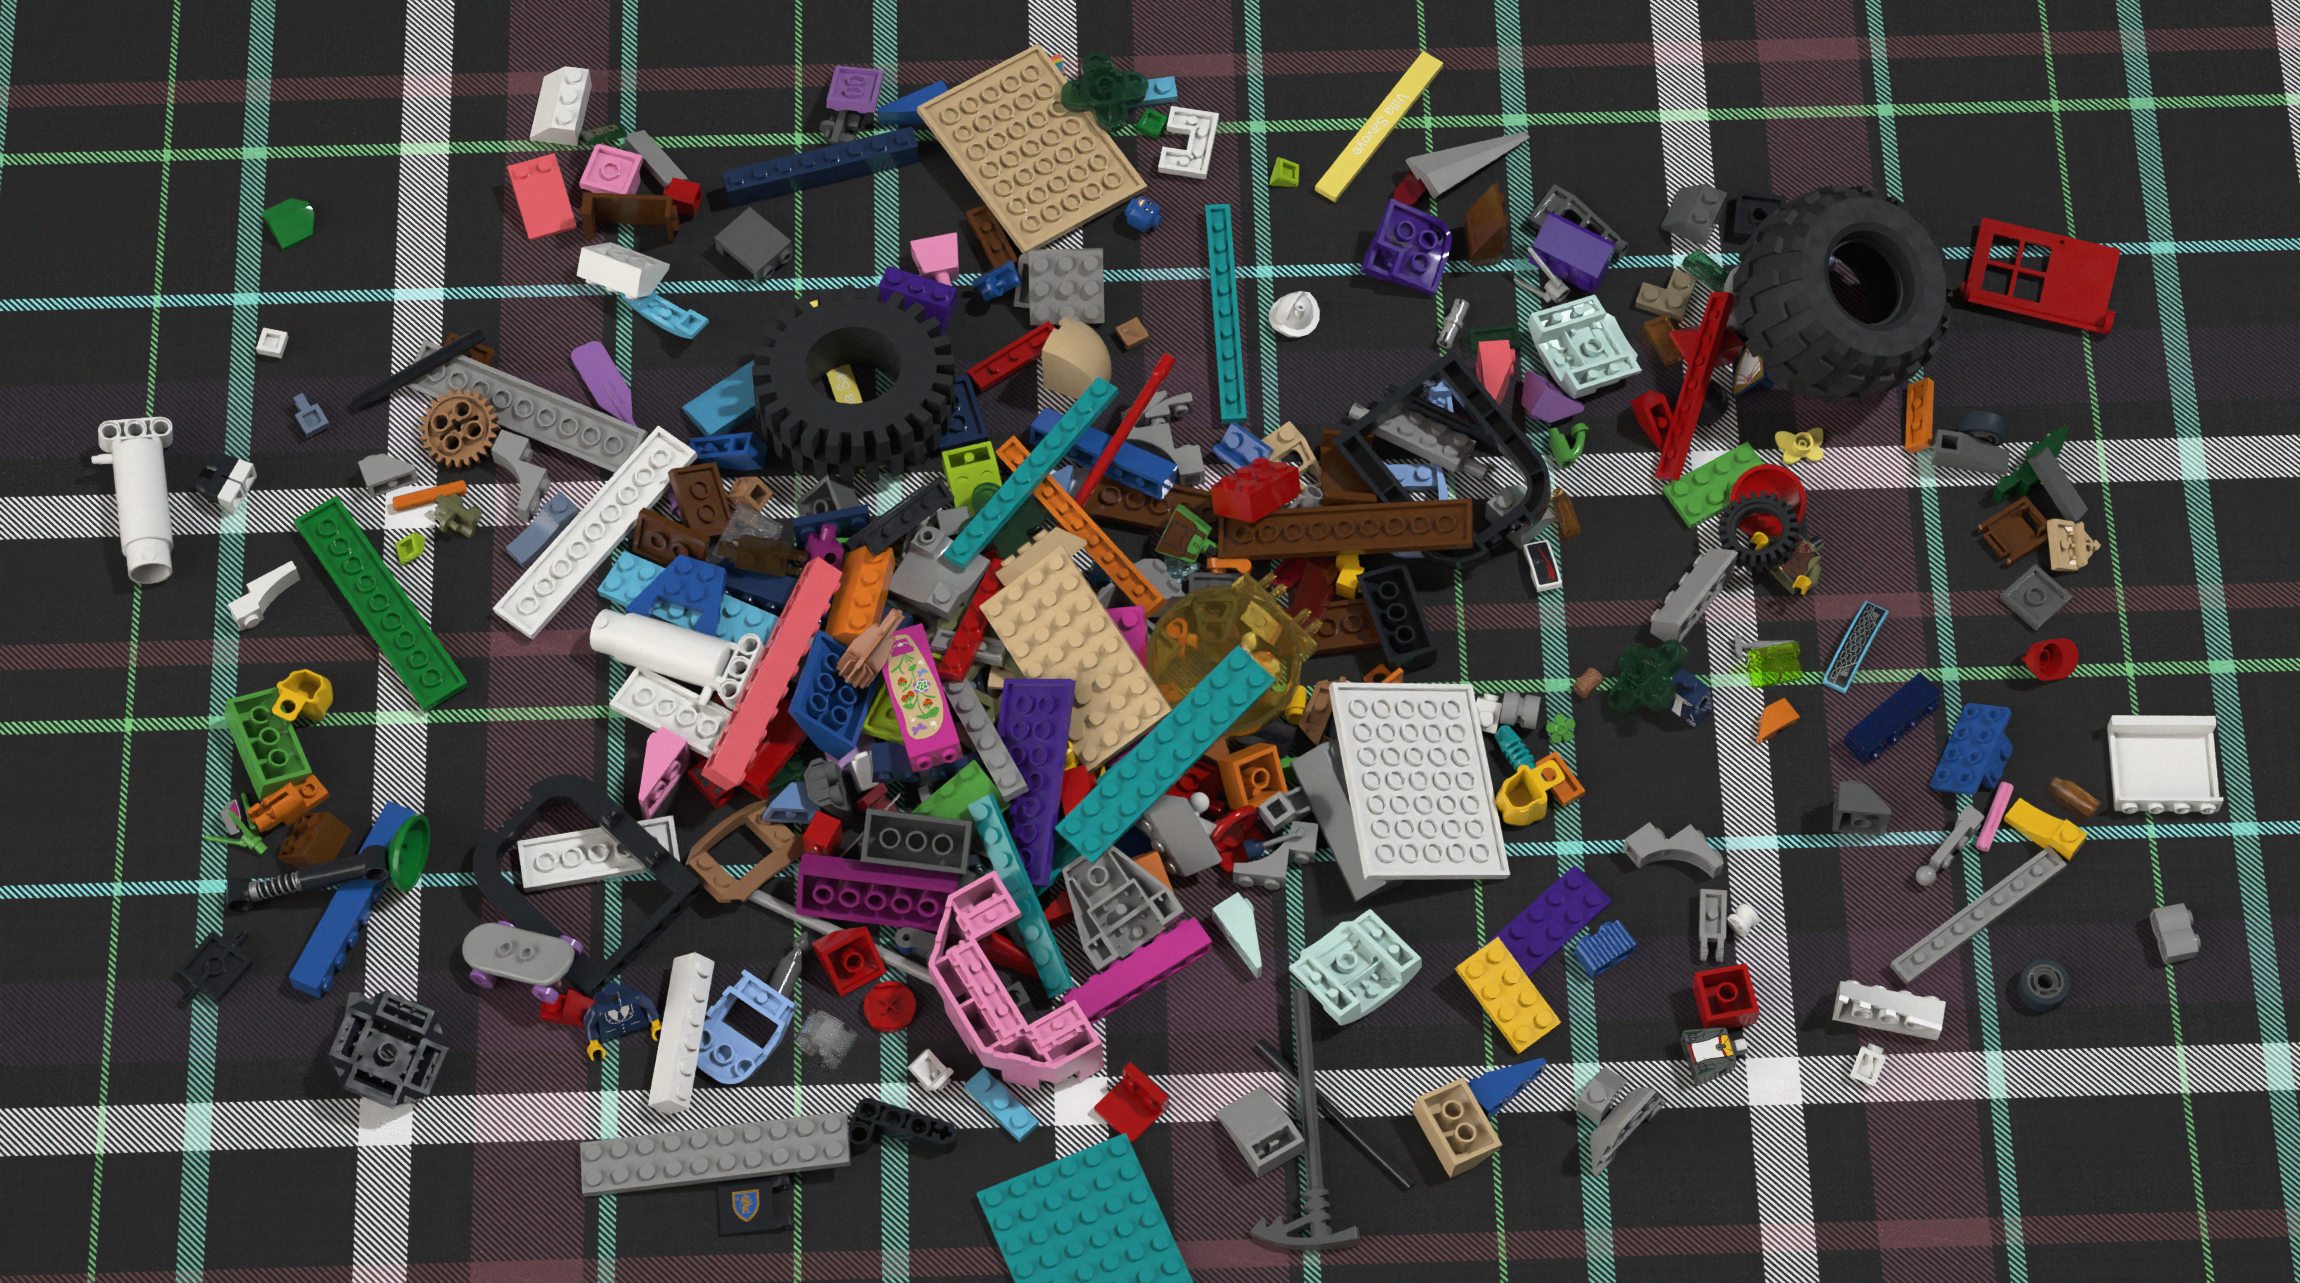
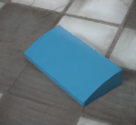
(724, 404)

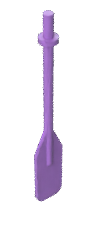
(609, 390)

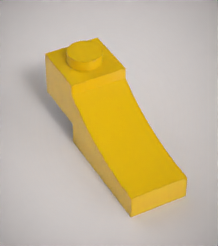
(1347, 582)
(2045, 829)

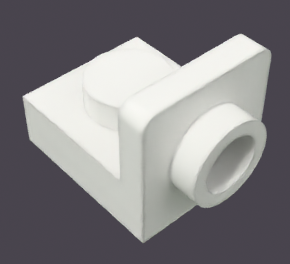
(1868, 1064)

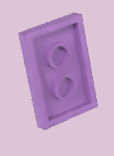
(855, 89)

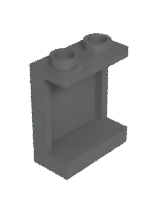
(755, 244)

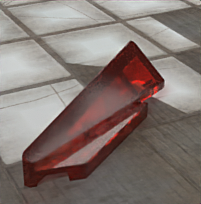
(1315, 590)

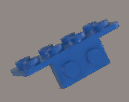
(1975, 751)

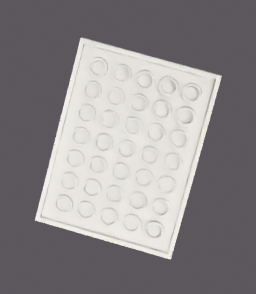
(1418, 781)

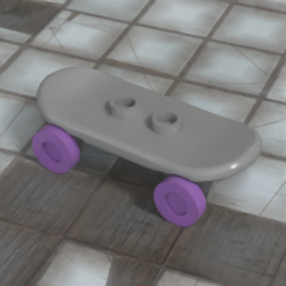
(519, 956)

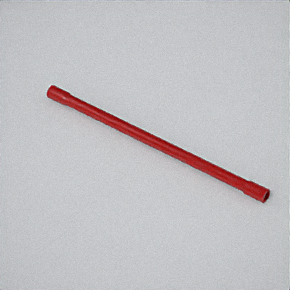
(1158, 375)

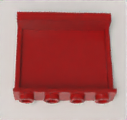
(778, 746)

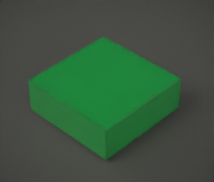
(1152, 123)

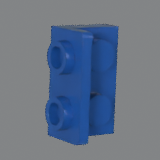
(1241, 447)

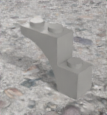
(1158, 441)
(515, 455)
(1284, 808)
(1688, 845)
(1272, 869)

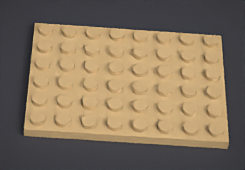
(1027, 153)

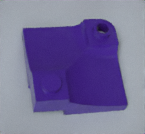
(1408, 248)

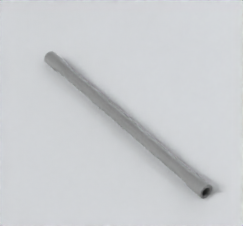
(826, 928)

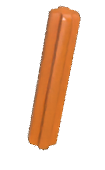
(428, 495)

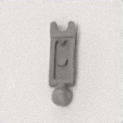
(1965, 828)

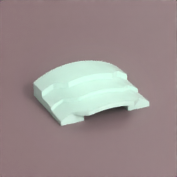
(1582, 346)
(1356, 967)

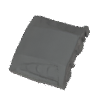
(828, 788)

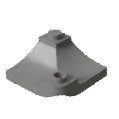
(931, 580)

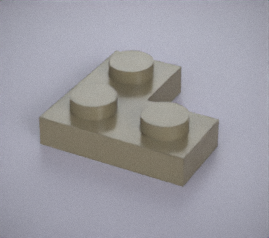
(1668, 301)

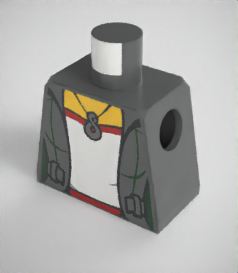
(1711, 1053)

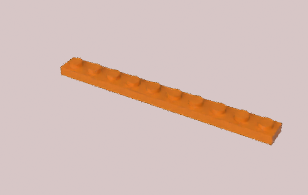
(1077, 522)

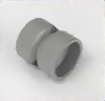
(1520, 710)

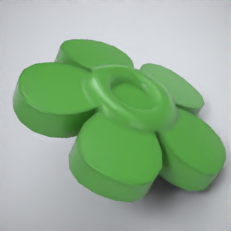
(1561, 728)

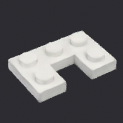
(1202, 131)

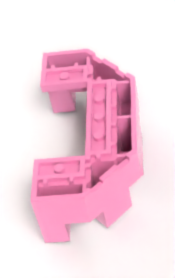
(983, 1008)

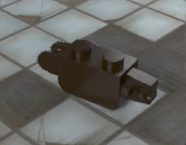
(763, 555)

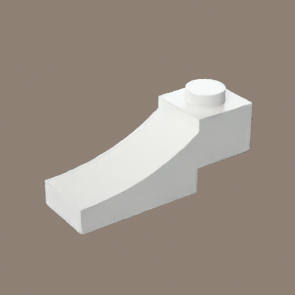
(250, 608)

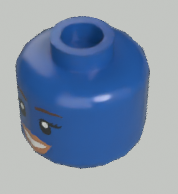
(1143, 214)

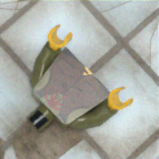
(1801, 569)

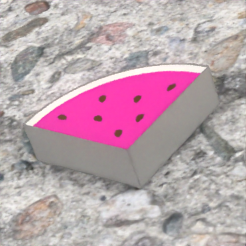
(230, 824)

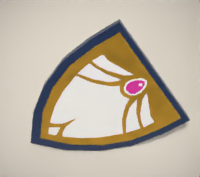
(1749, 373)

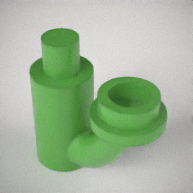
(1563, 454)

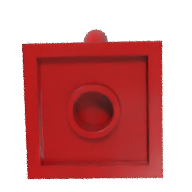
(1231, 832)

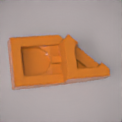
(1774, 718)

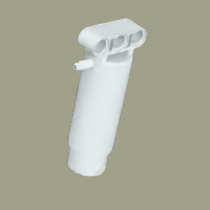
(141, 493)
(678, 653)

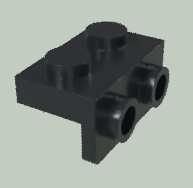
(1276, 734)

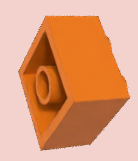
(1252, 775)

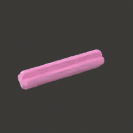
(1994, 816)

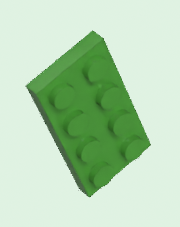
(1708, 488)

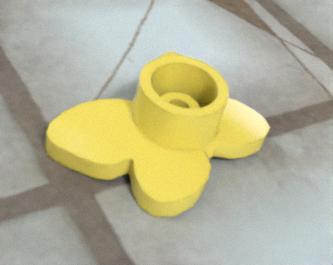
(1800, 445)

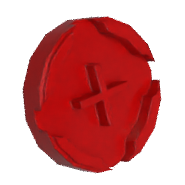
(890, 1007)

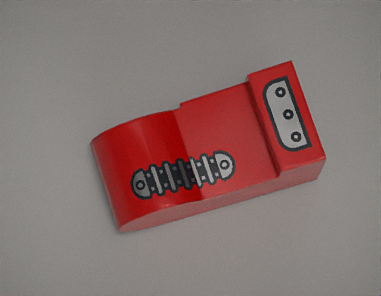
(709, 789)

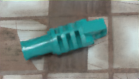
(1514, 748)

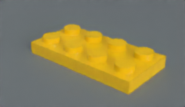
(1507, 995)

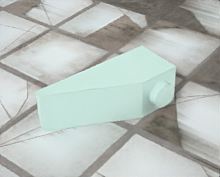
(1237, 924)

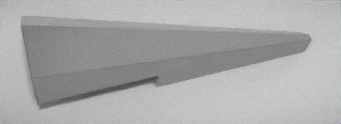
(1450, 166)

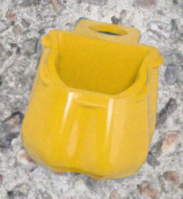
(304, 695)
(1523, 795)

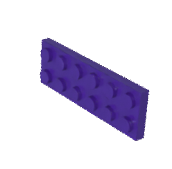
(1553, 920)

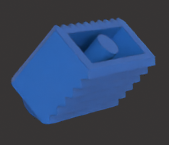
(1605, 948)

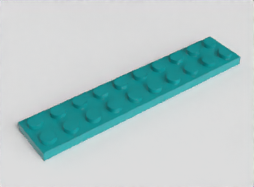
(1165, 755)

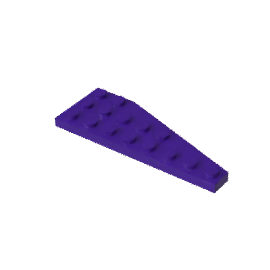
(1036, 734)

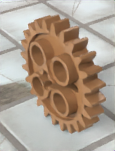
(469, 446)

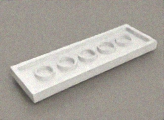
(663, 703)
(585, 856)

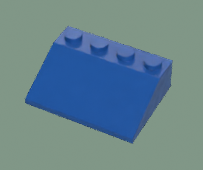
(827, 705)

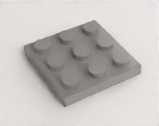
(1066, 285)

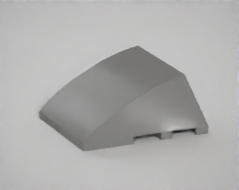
(1620, 1123)

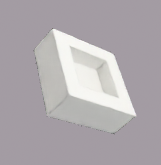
(272, 342)

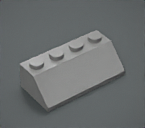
(1694, 595)

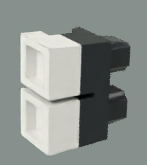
(229, 483)

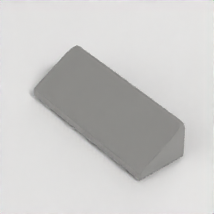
(653, 157)

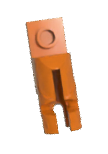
(287, 803)

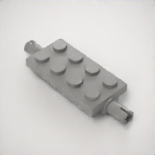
(1428, 440)

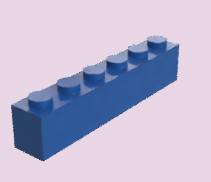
(1130, 466)

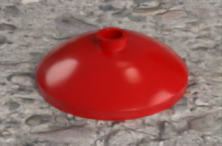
(1774, 480)

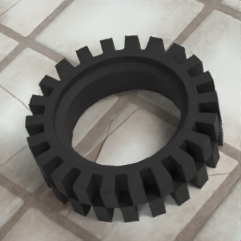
(1750, 506)

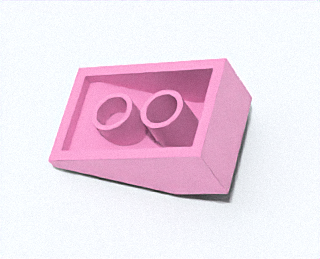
(664, 764)

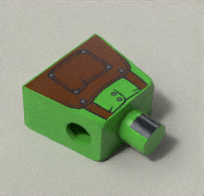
(1186, 537)

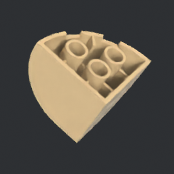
(1074, 358)

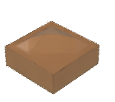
(1132, 333)

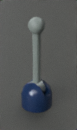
(1255, 847)

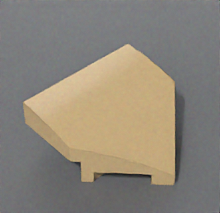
(2069, 545)

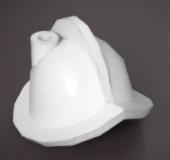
(1295, 314)

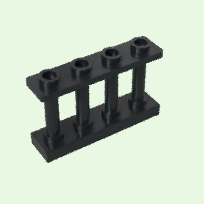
(901, 517)

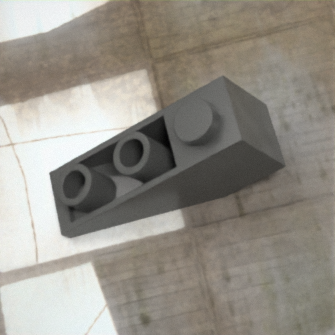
(1968, 453)

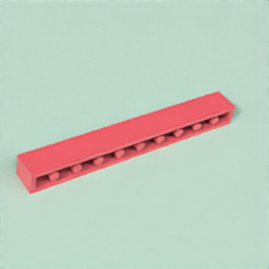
(772, 673)

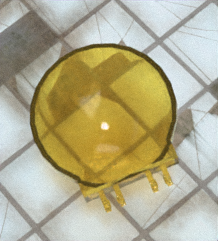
(1215, 620)

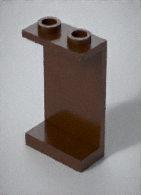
(628, 210)
(1338, 480)

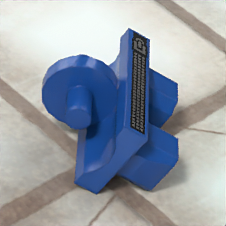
(998, 281)

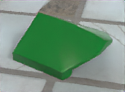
(290, 222)

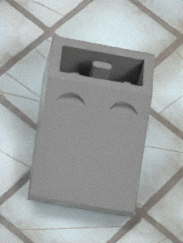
(1261, 1131)

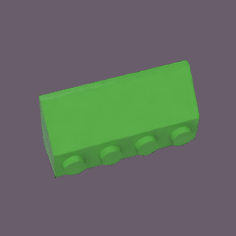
(266, 742)
(960, 791)

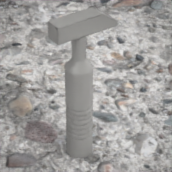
(1755, 645)

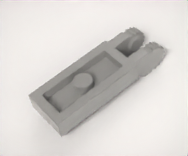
(1712, 921)

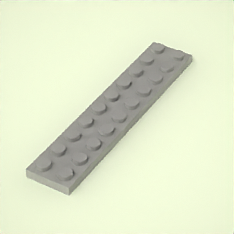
(535, 410)
(715, 1154)

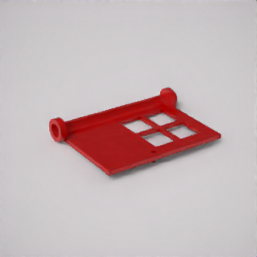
(2074, 285)

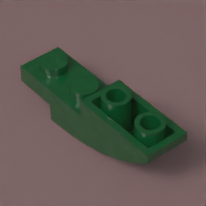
(2024, 477)

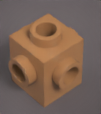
(750, 492)

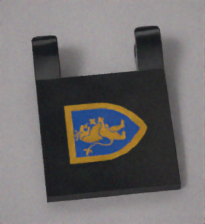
(750, 1206)

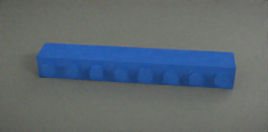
(345, 915)

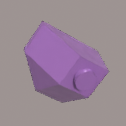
(1546, 400)

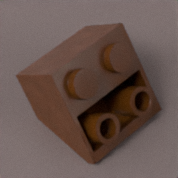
(314, 840)

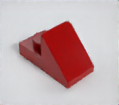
(567, 1010)

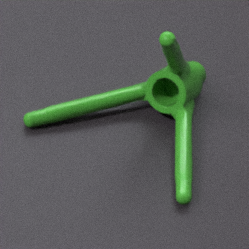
(249, 839)

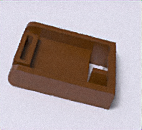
(2012, 535)

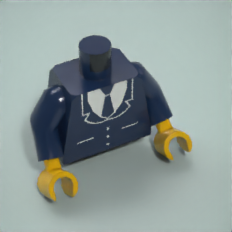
(618, 1012)

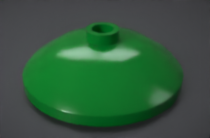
(409, 852)

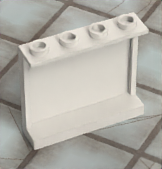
(2163, 764)

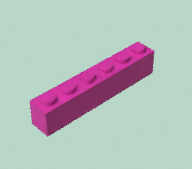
(1141, 970)

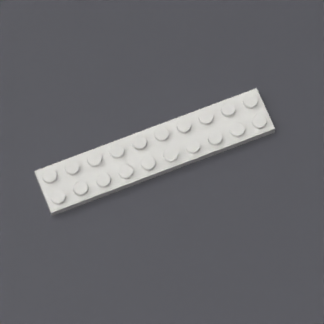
(593, 533)

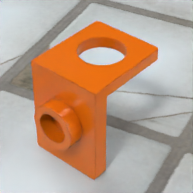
(1395, 677)

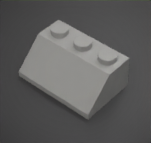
(1179, 836)

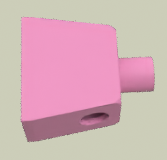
(937, 257)

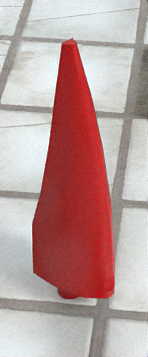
(1007, 954)

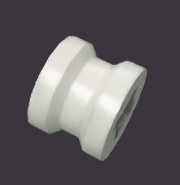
(1743, 920)

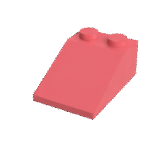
(542, 197)
(1495, 367)

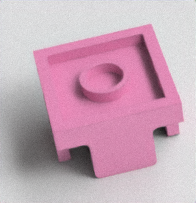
(612, 171)

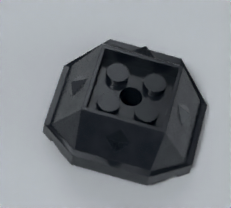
(395, 1025)

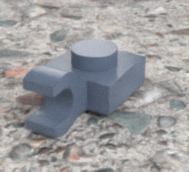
(310, 417)

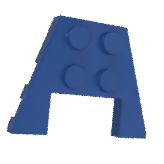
(688, 585)

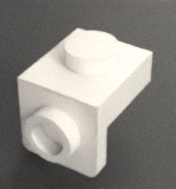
(1489, 712)
(930, 1071)

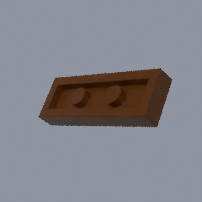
(991, 236)

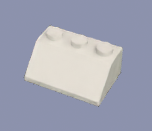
(562, 106)
(621, 270)

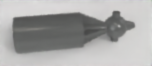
(789, 967)

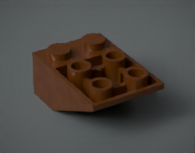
(1486, 228)

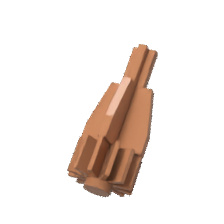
(870, 651)

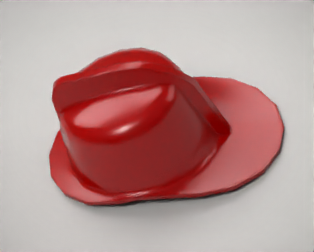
(2052, 658)

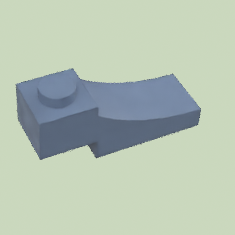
(543, 530)

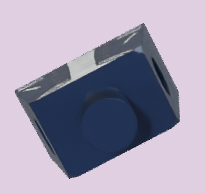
(1691, 699)

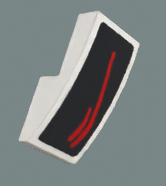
(1542, 565)

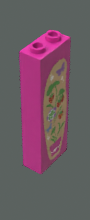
(920, 701)

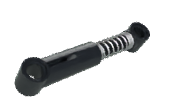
(368, 865)

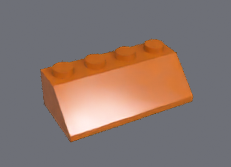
(861, 593)

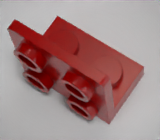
(1133, 1104)

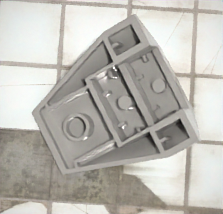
(1117, 906)

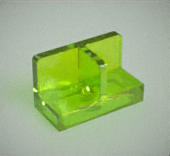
(1774, 664)

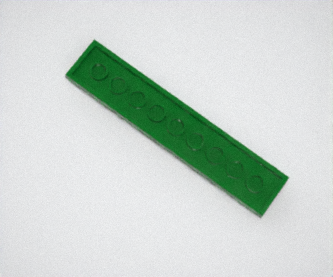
(380, 604)

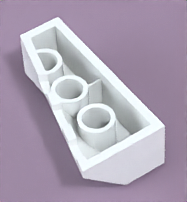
(1889, 1010)

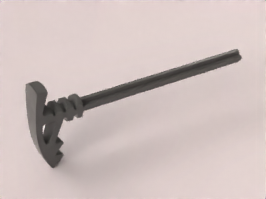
(1316, 1207)

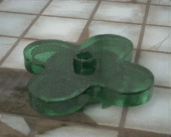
(1104, 91)
(1014, 533)
(1647, 676)

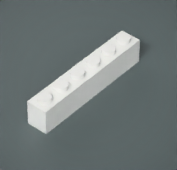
(681, 1033)

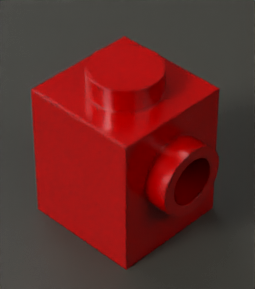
(685, 195)

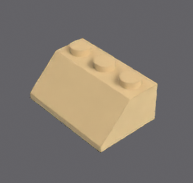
(1032, 553)
(1456, 1127)

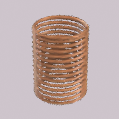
(1587, 683)

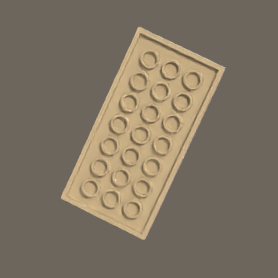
(1064, 632)

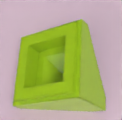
(1285, 173)
(410, 547)

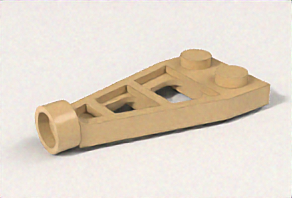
(1289, 439)

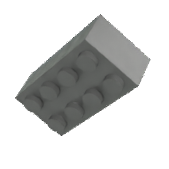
(917, 840)

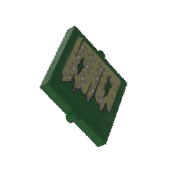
(603, 134)

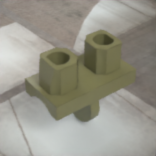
(455, 517)

